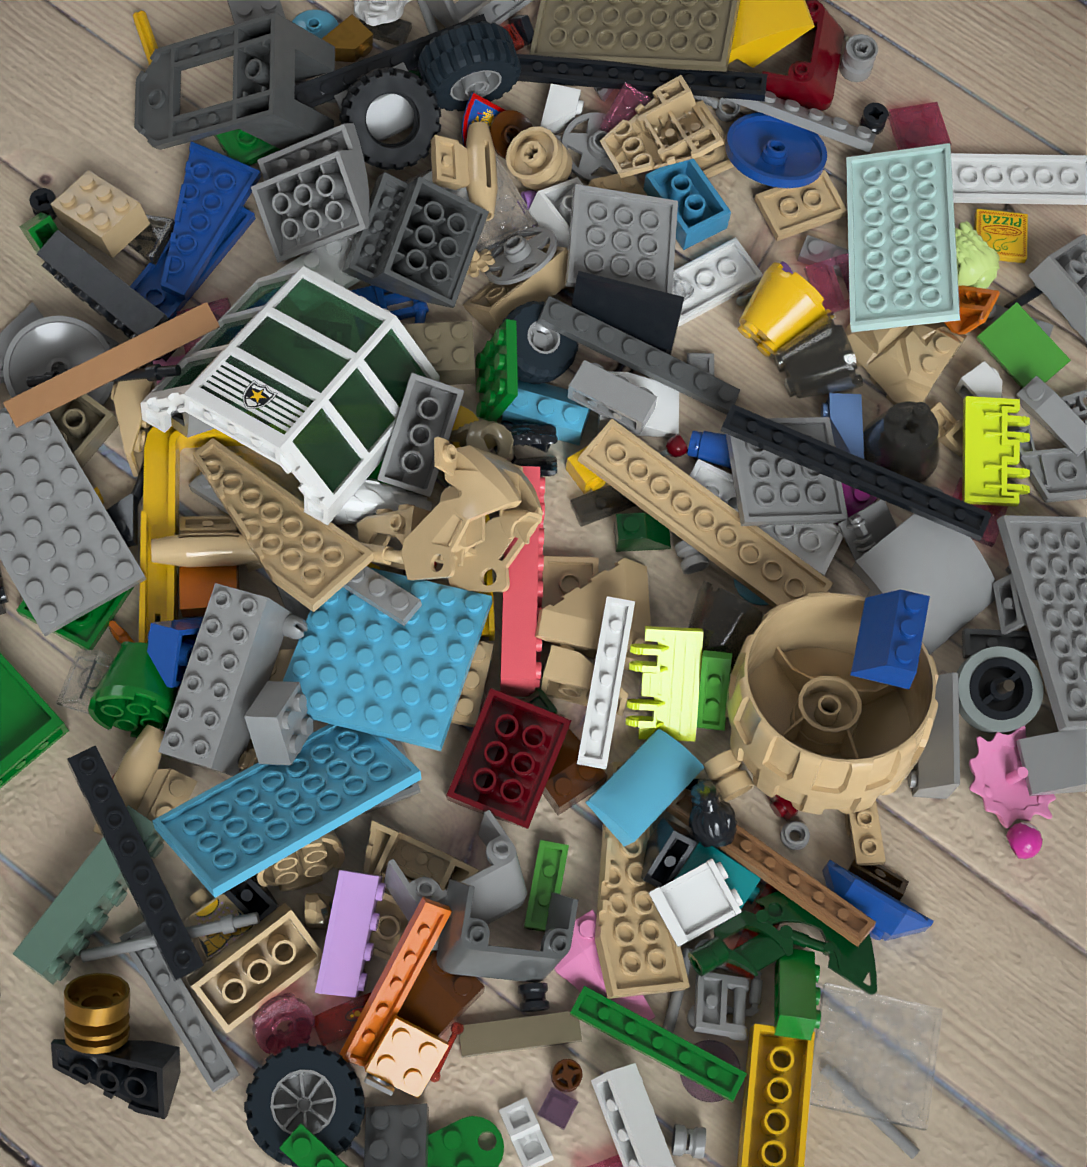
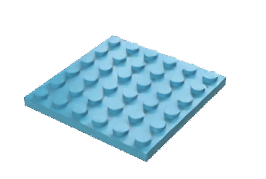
(389, 676)

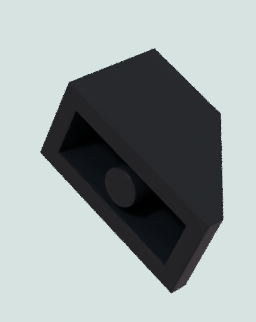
(666, 853)
(252, 897)

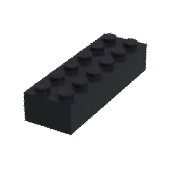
(100, 288)

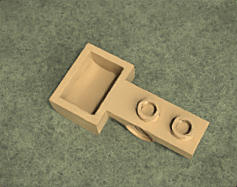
(865, 836)

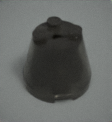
(818, 360)
(904, 440)
(724, 620)

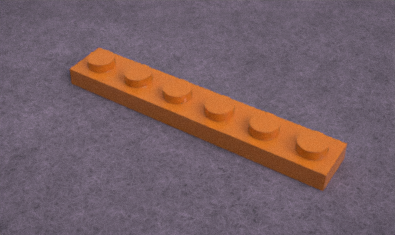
(396, 980)

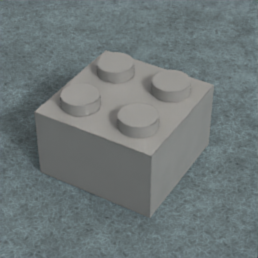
(279, 722)

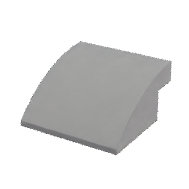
(314, 192)
(934, 563)

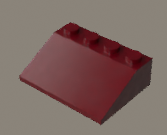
(508, 759)

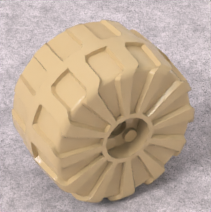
(778, 699)

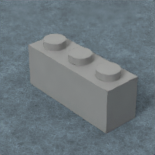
(612, 396)

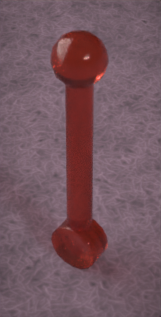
(456, 1029)

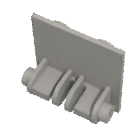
(867, 528)

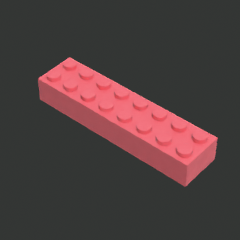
(521, 608)

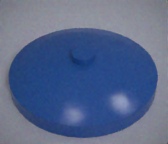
(775, 151)

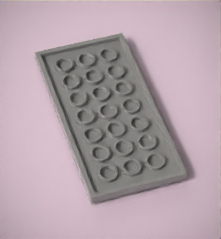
(55, 528)
(1051, 582)

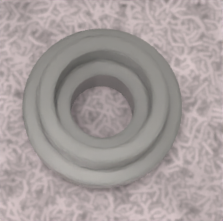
(798, 827)

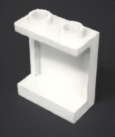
(696, 902)

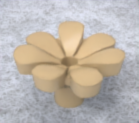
(480, 262)

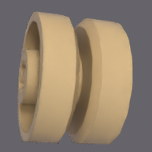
(538, 159)

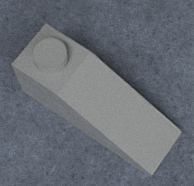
(1054, 415)

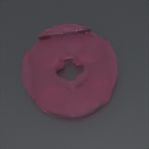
(272, 1013)

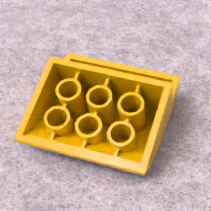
(767, 27)

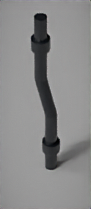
(152, 373)

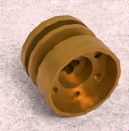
(96, 1013)

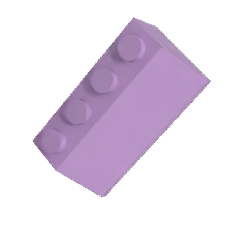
(349, 934)

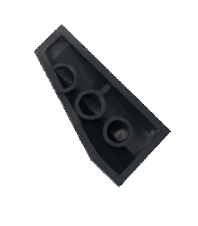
(136, 1072)

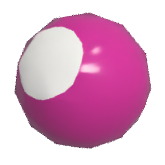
(1024, 840)

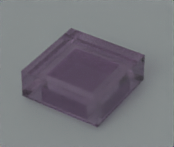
(557, 1108)

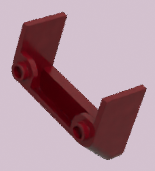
(813, 82)

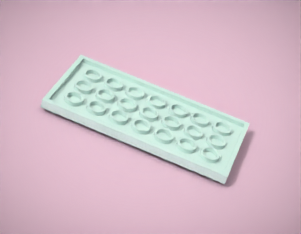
(902, 238)

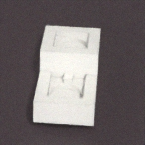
(526, 1134)

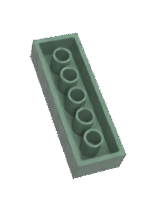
(81, 908)

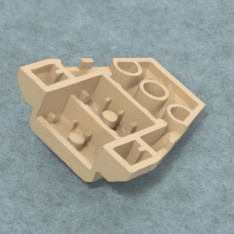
(661, 132)
(905, 358)

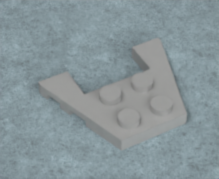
(1054, 472)

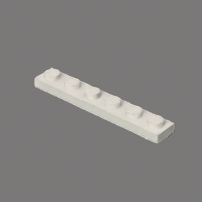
(606, 683)

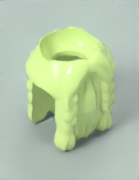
(975, 260)

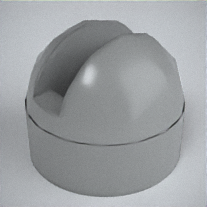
(294, 627)

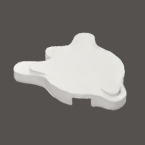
(379, 11)

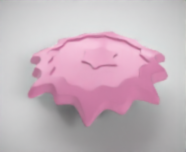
(1002, 780)

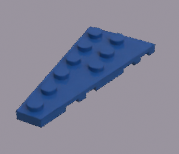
(206, 209)

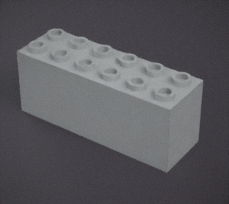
(223, 679)

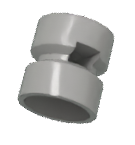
(858, 58)

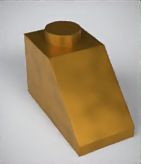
(350, 40)

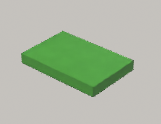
(1022, 347)

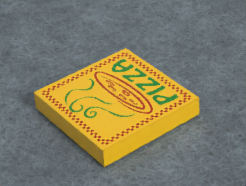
(1004, 233)

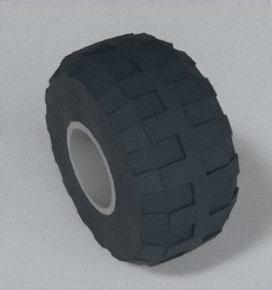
(540, 351)

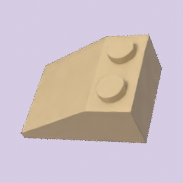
(133, 430)
(570, 677)

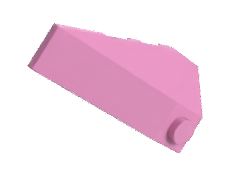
(583, 967)

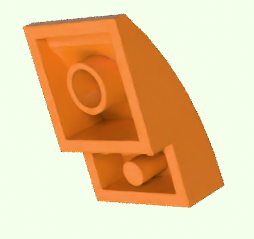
(198, 583)

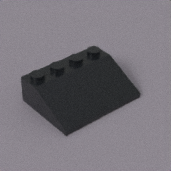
(633, 309)

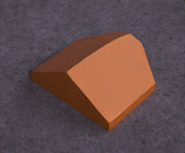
(974, 308)

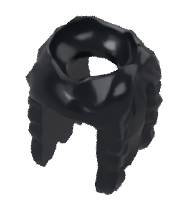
(534, 434)

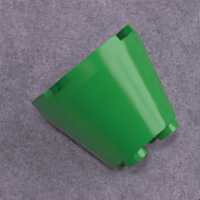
(132, 693)

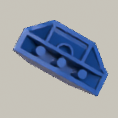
(891, 916)

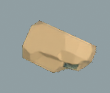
(317, 910)

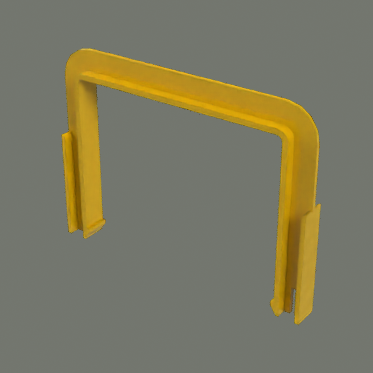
(161, 519)

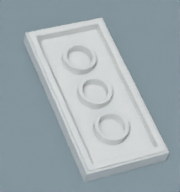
(717, 278)

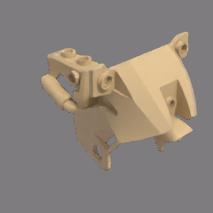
(457, 527)

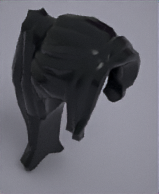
(711, 817)

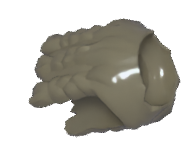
(485, 436)

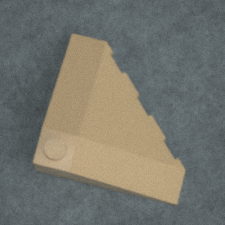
(579, 615)

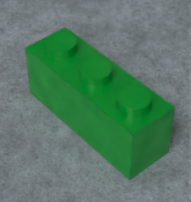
(796, 995)

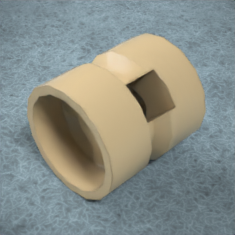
(730, 779)

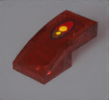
(339, 1021)

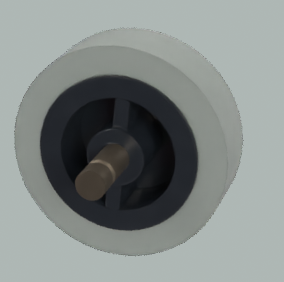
(999, 690)

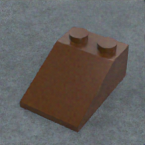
(570, 781)
(439, 997)

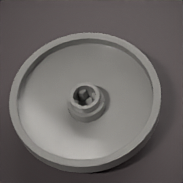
(51, 346)

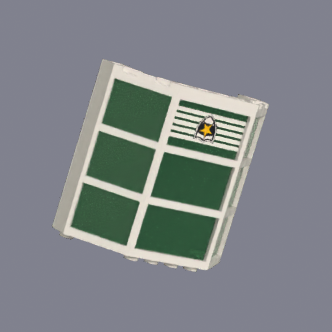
(301, 380)

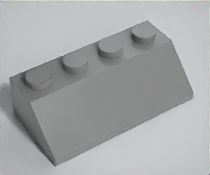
(424, 413)
(939, 765)

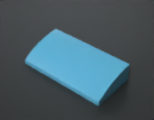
(644, 786)

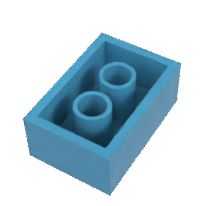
(700, 207)

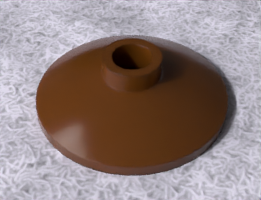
(504, 123)

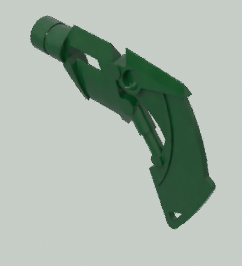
(771, 944)

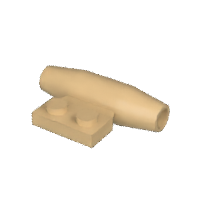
(468, 166)
(203, 543)
(144, 785)

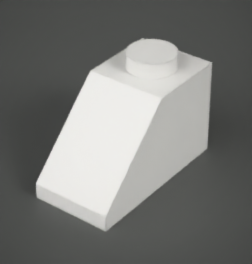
(561, 108)
(980, 382)

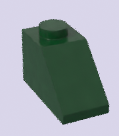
(640, 533)

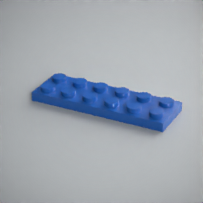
(149, 281)

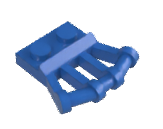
(376, 296)

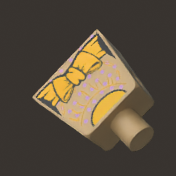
(211, 910)

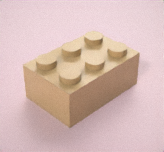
(100, 213)

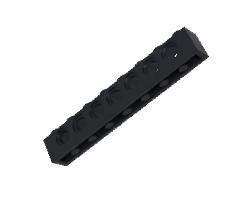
(135, 863)

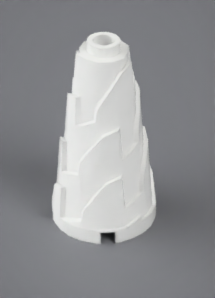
(374, 496)

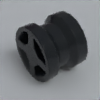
(867, 119)
(43, 195)
(533, 997)

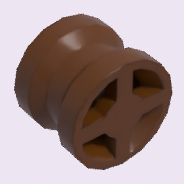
(566, 1070)

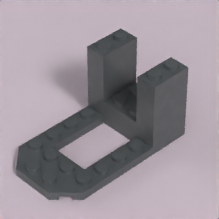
(267, 62)

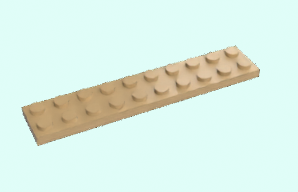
(699, 517)

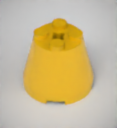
(780, 309)

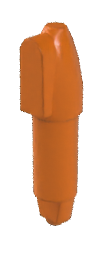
(119, 633)

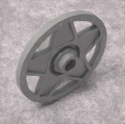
(588, 146)
(521, 254)

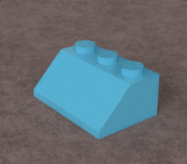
(548, 405)

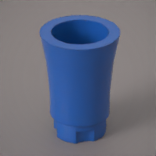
(710, 448)

